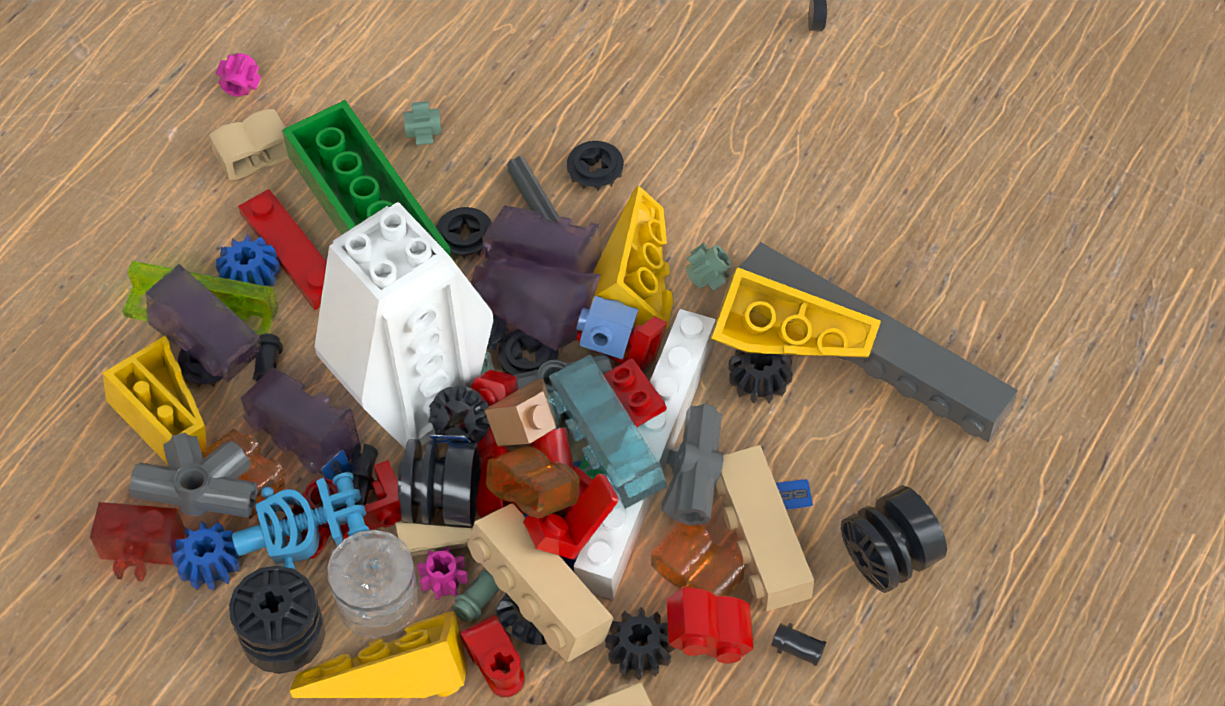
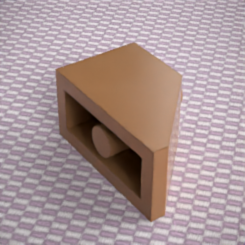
(522, 415)

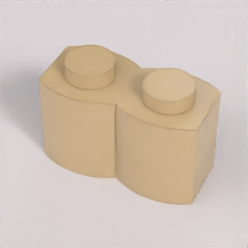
(250, 144)

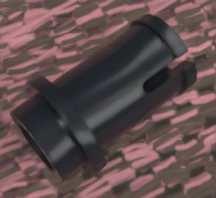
(268, 358)
(798, 644)

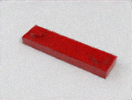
(293, 248)

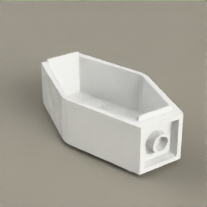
(399, 322)

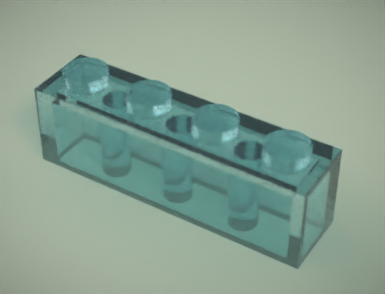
(606, 430)

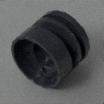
(439, 482)
(894, 538)
(281, 639)

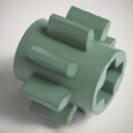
(422, 123)
(708, 266)

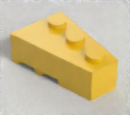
(154, 397)

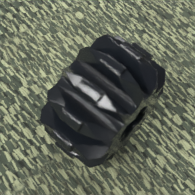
(760, 374)
(635, 656)

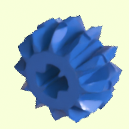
(249, 262)
(206, 556)

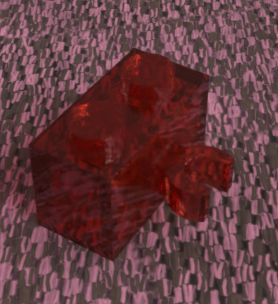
(136, 536)

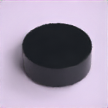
(817, 15)

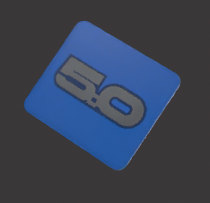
(447, 439)
(337, 465)
(795, 494)

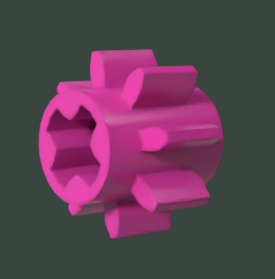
(238, 74)
(445, 563)

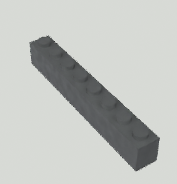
(905, 357)

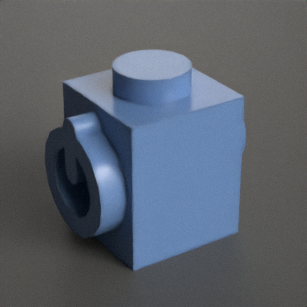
(606, 326)

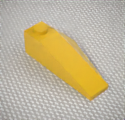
(633, 260)
(778, 319)
(413, 666)

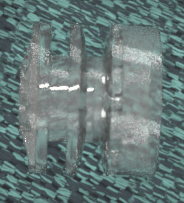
(374, 583)

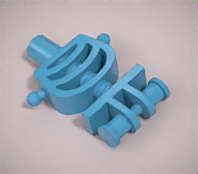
(275, 535)

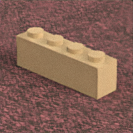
(763, 530)
(539, 584)

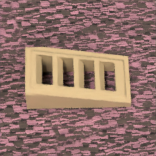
(425, 537)

